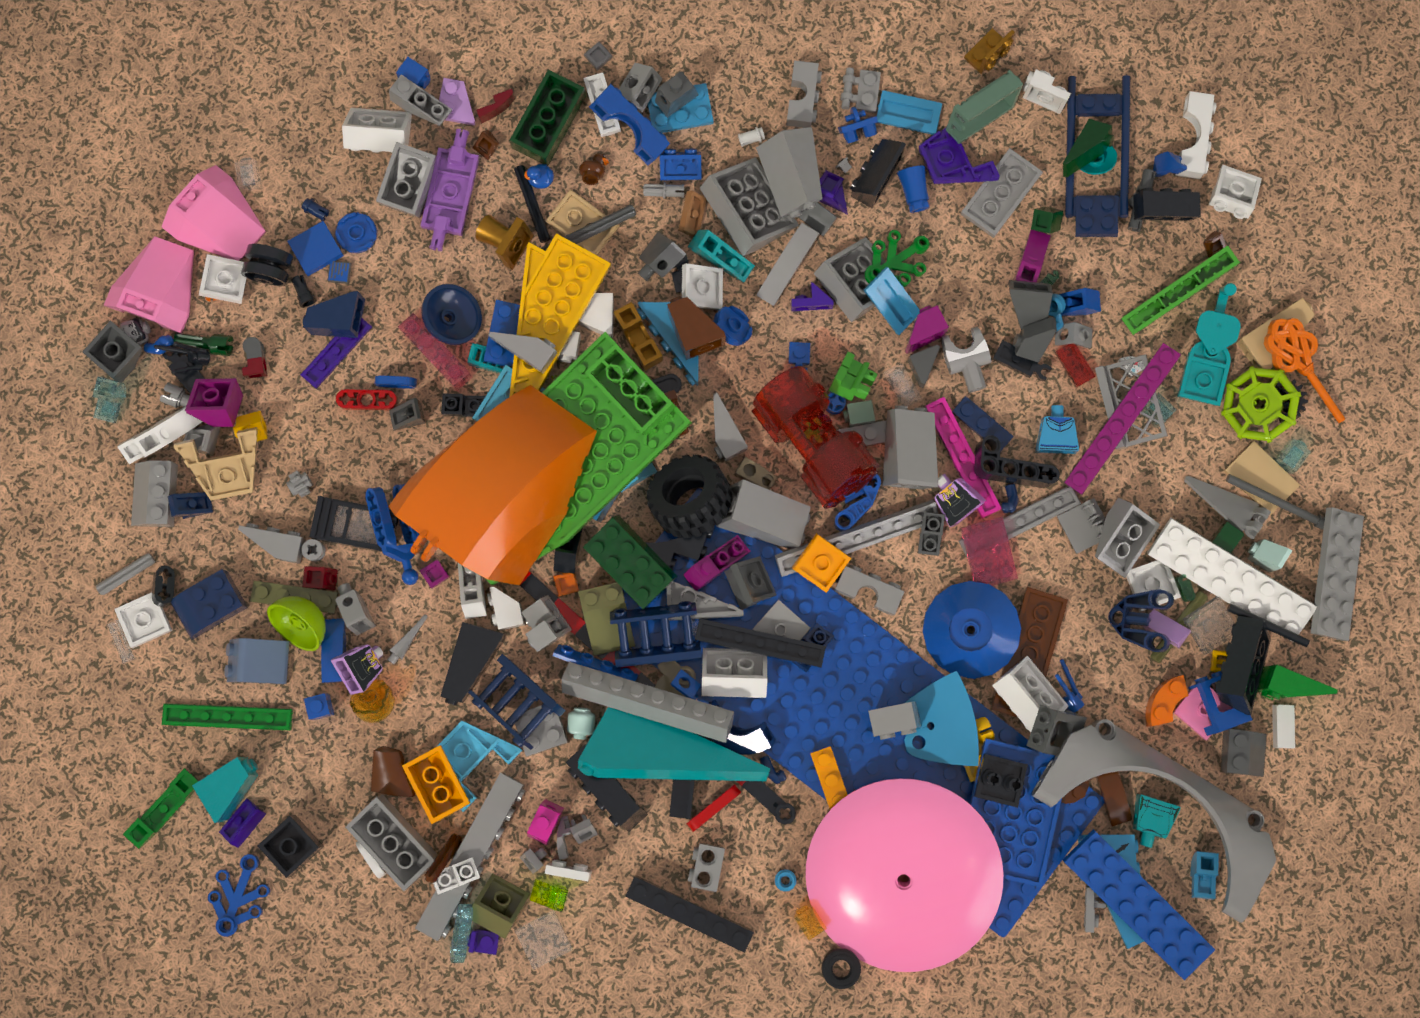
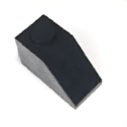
(567, 555)

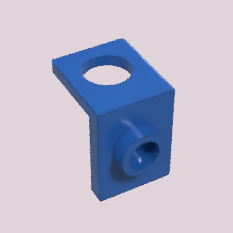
(693, 685)

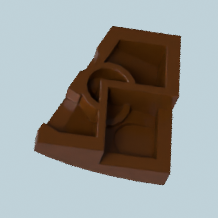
(388, 773)

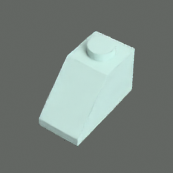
(1268, 555)

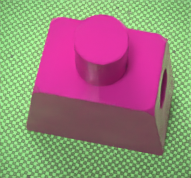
(545, 821)

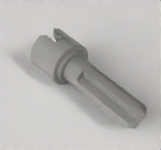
(177, 397)

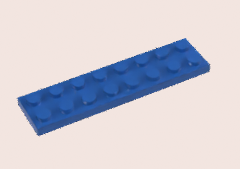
(1138, 904)

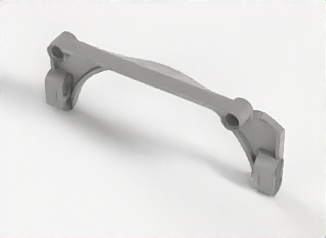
(1246, 848)

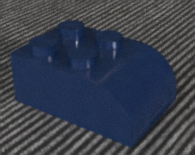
(208, 603)

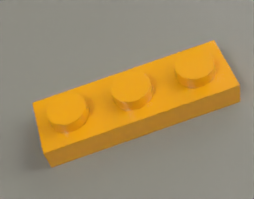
(829, 776)

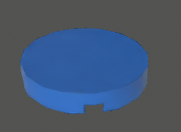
(356, 232)
(734, 324)

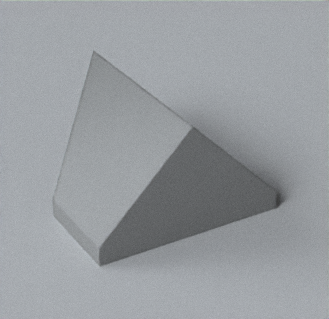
(205, 438)

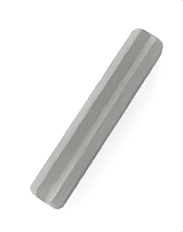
(125, 574)

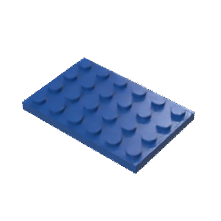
(1025, 831)

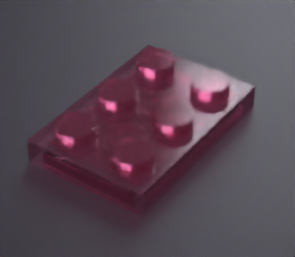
(989, 552)

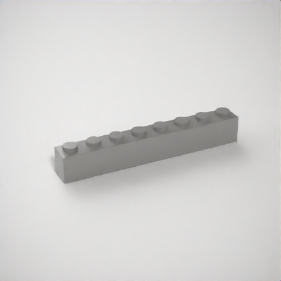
(647, 702)
(476, 844)

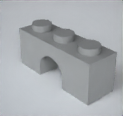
(801, 111)
(887, 595)

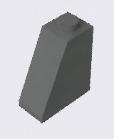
(1030, 301)

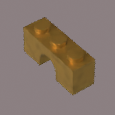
(637, 336)

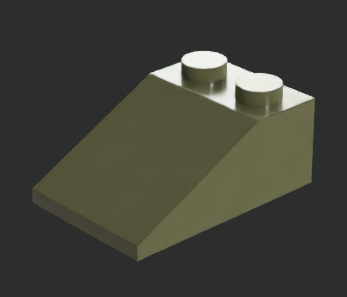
(596, 608)

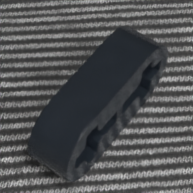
(158, 585)

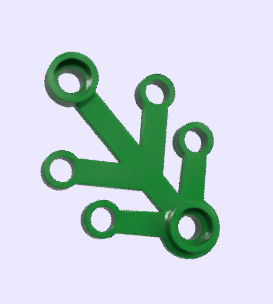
(896, 261)

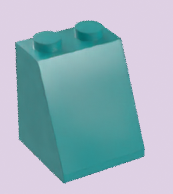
(226, 787)

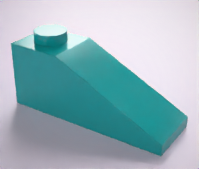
(720, 254)

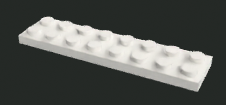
(1230, 577)

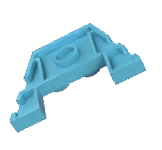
(469, 746)

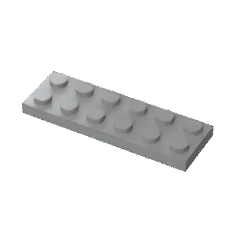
(1337, 574)

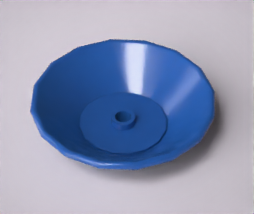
(994, 623)

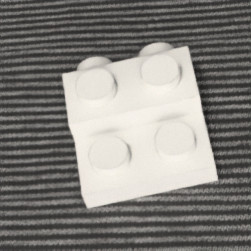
(1040, 91)
(1235, 192)

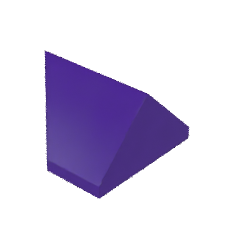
(833, 191)

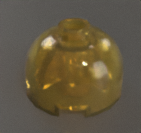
(374, 703)

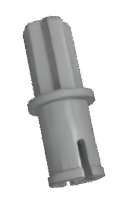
(663, 190)

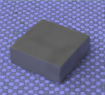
(598, 56)

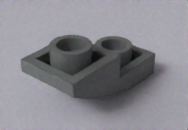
(931, 533)

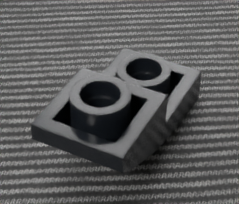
(460, 405)

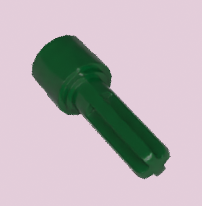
(215, 344)

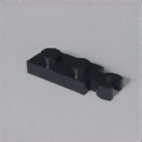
(1006, 356)
(186, 378)

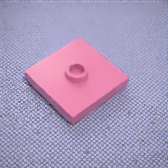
(1193, 712)

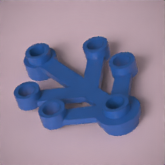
(236, 899)

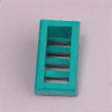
(480, 364)

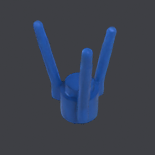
(1072, 698)

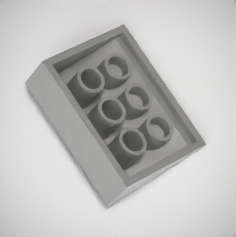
(746, 206)

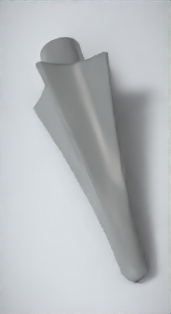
(401, 647)

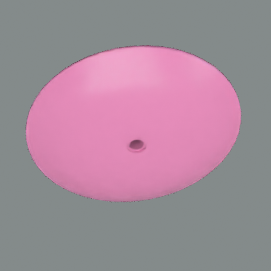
(914, 832)

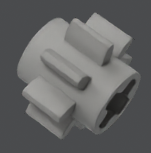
(299, 483)

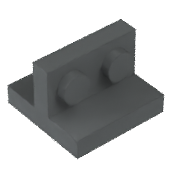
(750, 582)

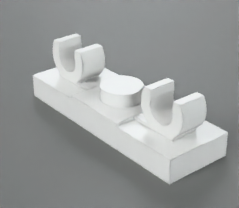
(595, 86)

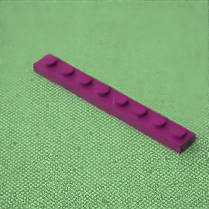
(1122, 418)

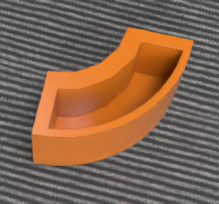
(1163, 701)

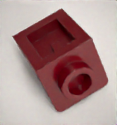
(320, 578)

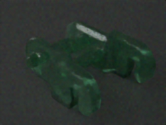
(1051, 279)
(1185, 588)

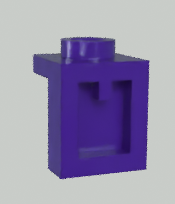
(483, 942)

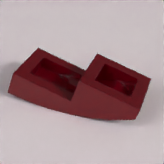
(502, 102)

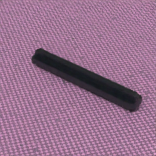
(532, 204)

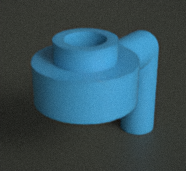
(1056, 311)

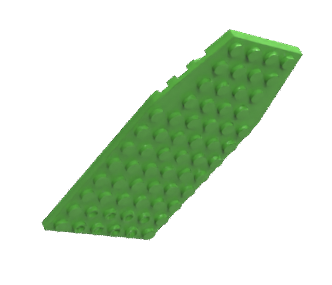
(631, 425)

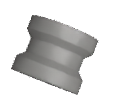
(317, 553)

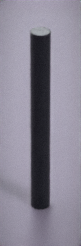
(1270, 626)

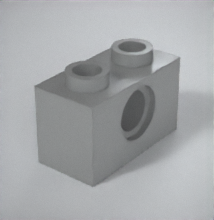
(640, 85)

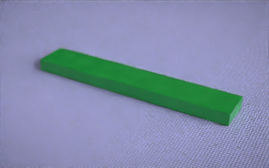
(227, 717)

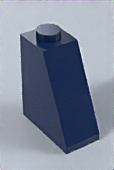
(336, 316)

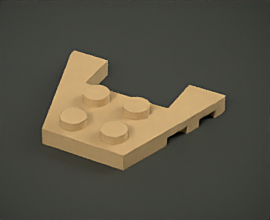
(224, 474)

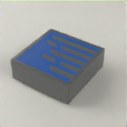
(339, 272)

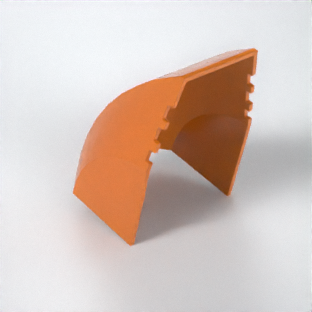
(498, 487)

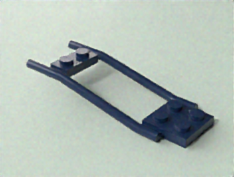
(1099, 213)

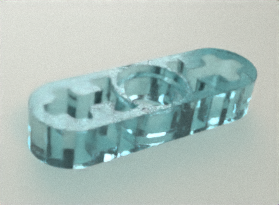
(461, 933)

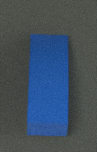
(331, 647)

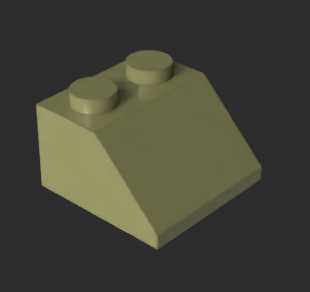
(499, 905)

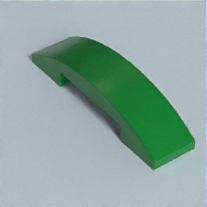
(162, 810)

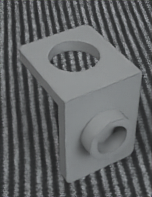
(1077, 334)

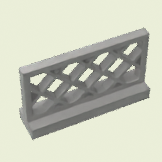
(1111, 400)

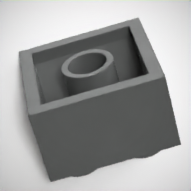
(114, 352)
(1243, 752)

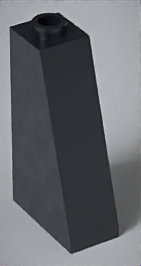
(469, 660)

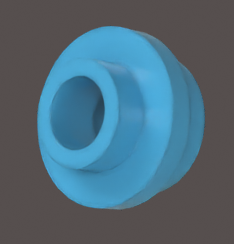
(780, 885)

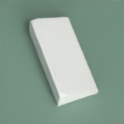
(1283, 726)

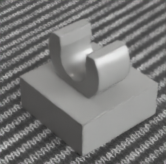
(583, 830)
(532, 859)

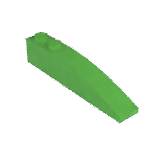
(1181, 290)

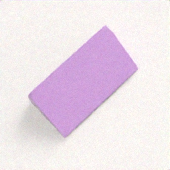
(1173, 630)

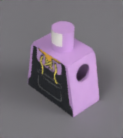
(957, 499)
(359, 667)

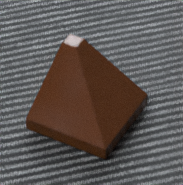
(487, 143)
(1214, 243)

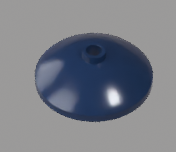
(459, 307)

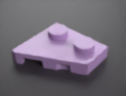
(455, 97)

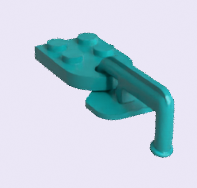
(1206, 374)

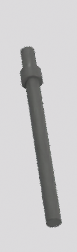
(1318, 521)

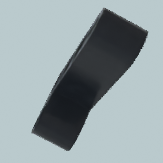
(1016, 467)

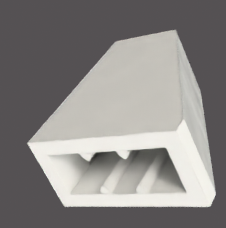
(599, 314)

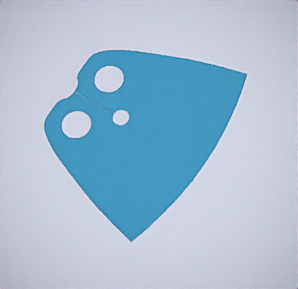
(955, 727)

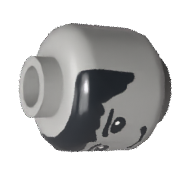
(136, 330)

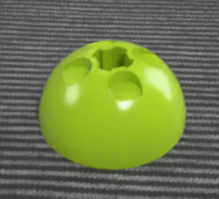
(298, 622)

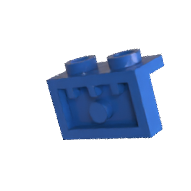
(680, 165)

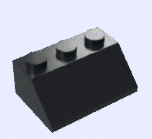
(877, 171)

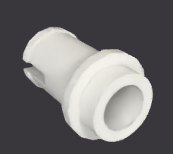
(751, 136)

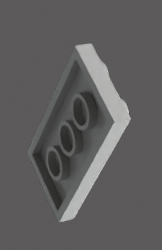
(998, 199)

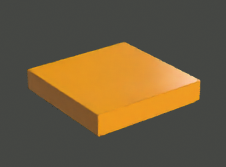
(821, 563)

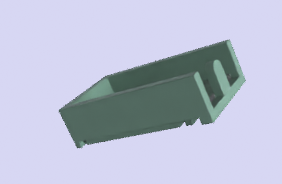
(984, 107)

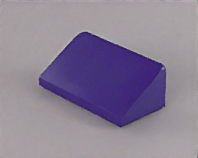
(242, 823)

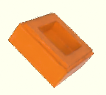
(566, 584)

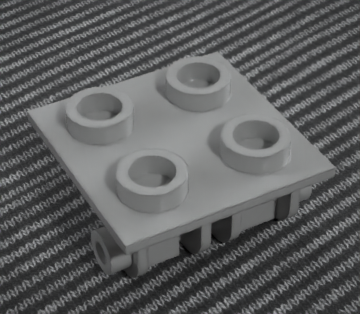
(1083, 525)

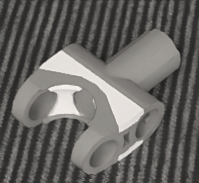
(968, 360)

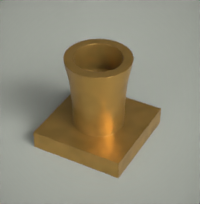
(509, 241)

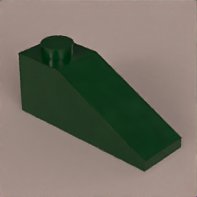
(1088, 146)

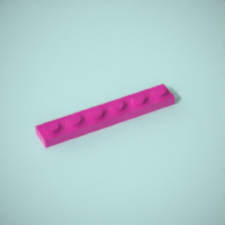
(961, 454)

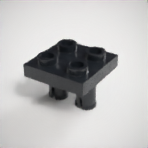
(1000, 780)

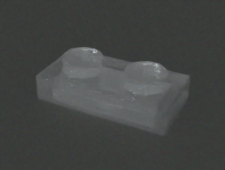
(902, 385)

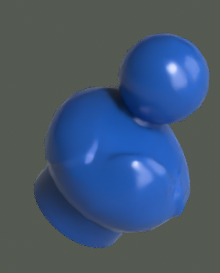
(540, 176)

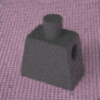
(676, 92)
(660, 256)

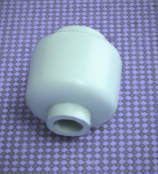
(581, 723)

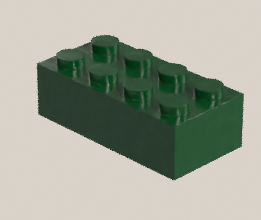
(547, 117)
(630, 561)

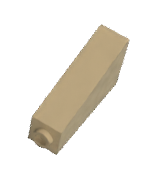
(1253, 343)

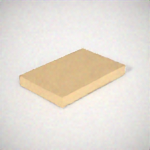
(575, 213)
(1263, 472)

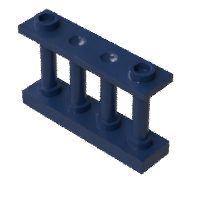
(648, 654)
(536, 692)

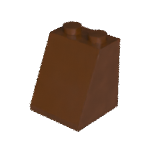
(693, 328)

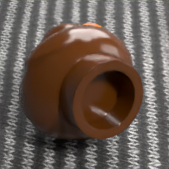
(593, 169)

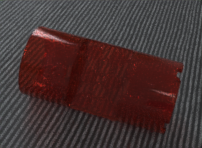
(835, 461)

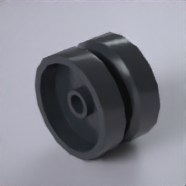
(267, 265)

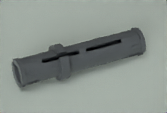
(1146, 182)

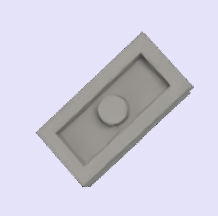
(1090, 918)

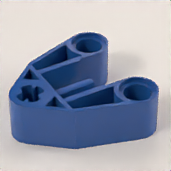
(860, 508)

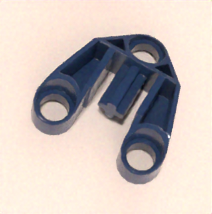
(1141, 600)

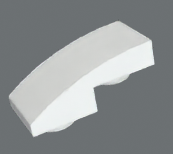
(456, 876)

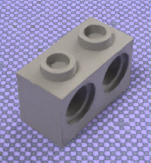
(712, 868)

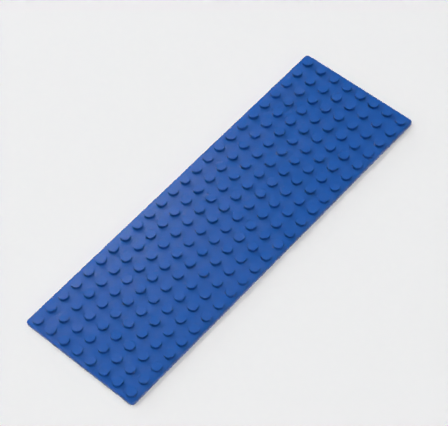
(830, 704)

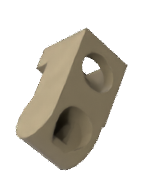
(755, 473)

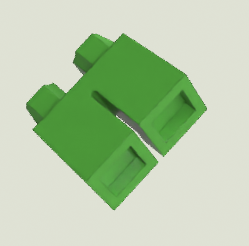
(849, 378)

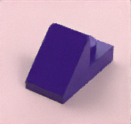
(818, 300)

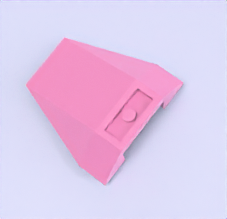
(213, 216)
(156, 285)

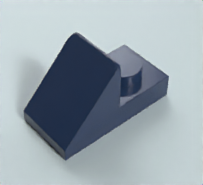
(189, 504)

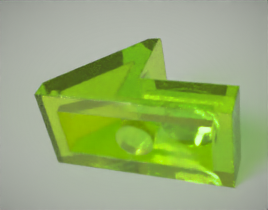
(549, 895)

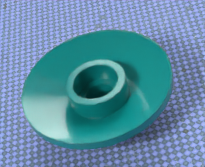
(1103, 163)

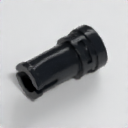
(303, 292)

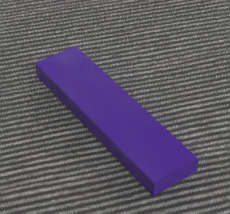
(332, 356)

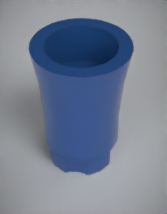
(915, 188)

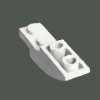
(158, 435)

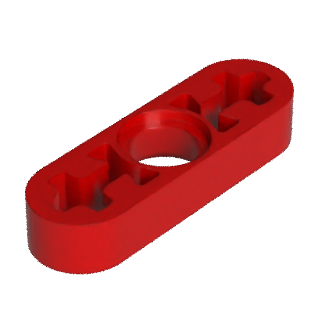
(351, 404)
(713, 808)

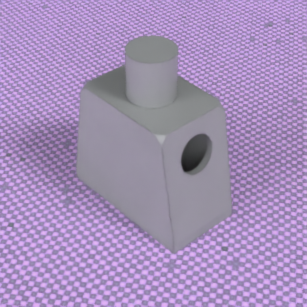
(354, 610)

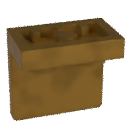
(988, 49)

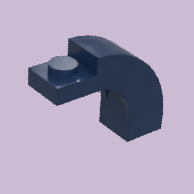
(747, 740)

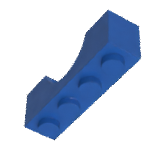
(613, 105)

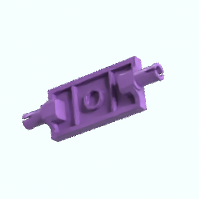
(450, 191)

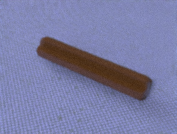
(443, 858)

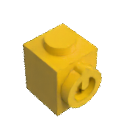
(250, 421)

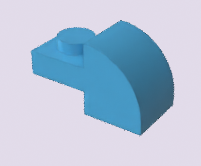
(1203, 873)

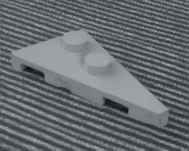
(706, 605)

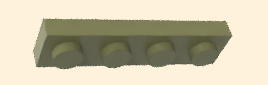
(270, 592)

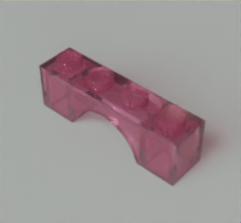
(435, 352)

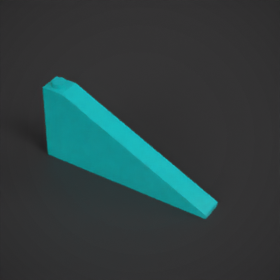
(648, 749)

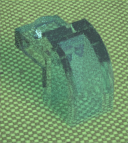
(110, 396)

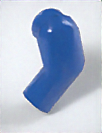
(163, 341)

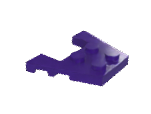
(949, 163)

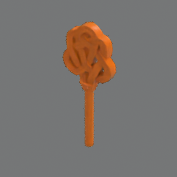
(1300, 345)

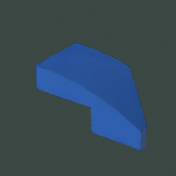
(1168, 163)

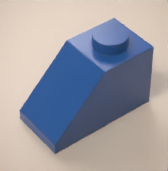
(1081, 302)

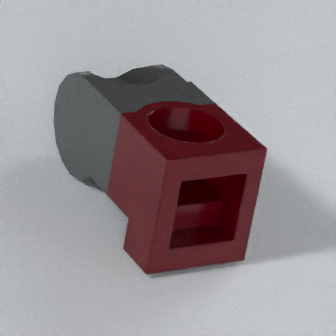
(255, 359)

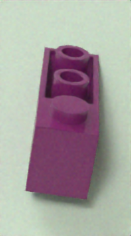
(1032, 257)
(716, 563)

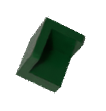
(1047, 220)

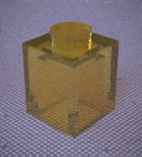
(809, 921)

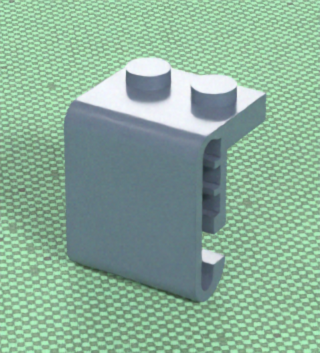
(257, 661)

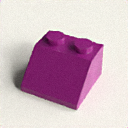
(927, 328)
(215, 401)

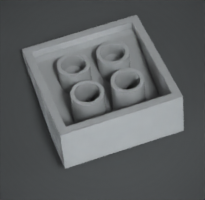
(845, 278)

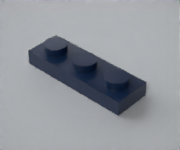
(981, 422)

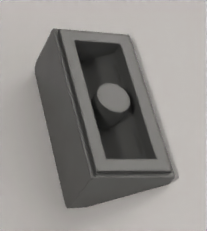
(818, 219)

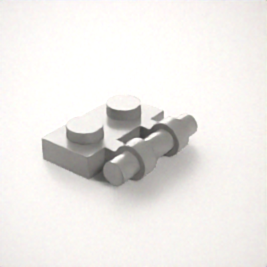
(867, 93)

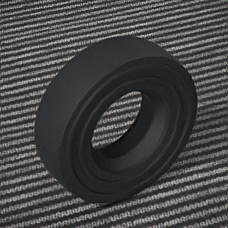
(841, 982)

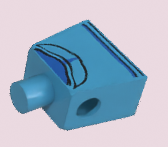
(1057, 433)

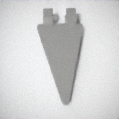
(1231, 506)

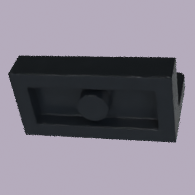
(682, 798)

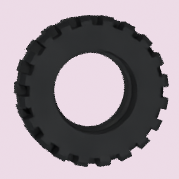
(677, 479)

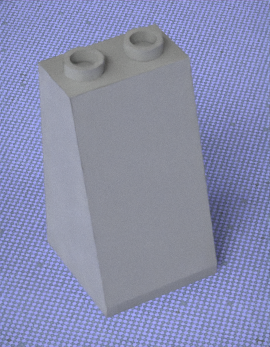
(792, 170)
(910, 449)
(766, 515)

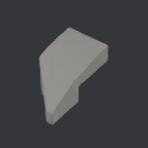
(563, 830)

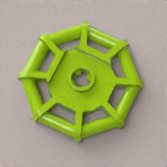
(1259, 416)

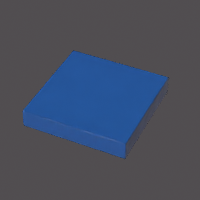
(315, 248)

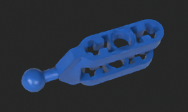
(385, 532)

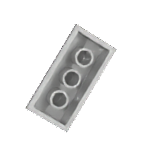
(392, 842)

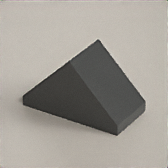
(922, 363)
(407, 415)

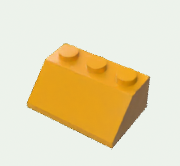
(436, 784)

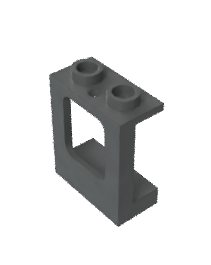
(1047, 719)

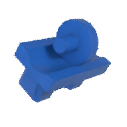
(849, 130)

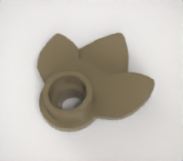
(669, 672)

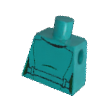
(1153, 818)

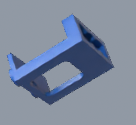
(1220, 720)

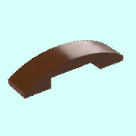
(1114, 798)

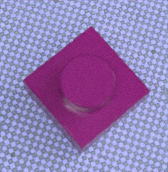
(434, 574)

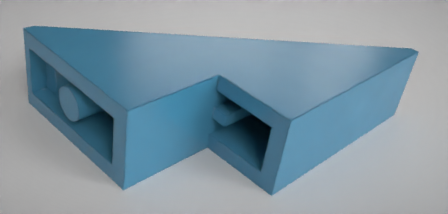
(660, 324)

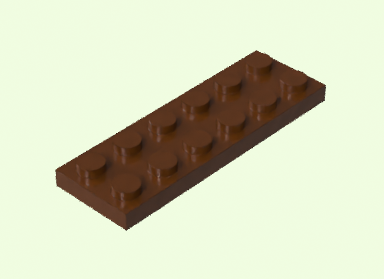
(1040, 625)

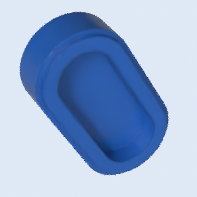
(396, 382)

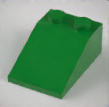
(1283, 683)

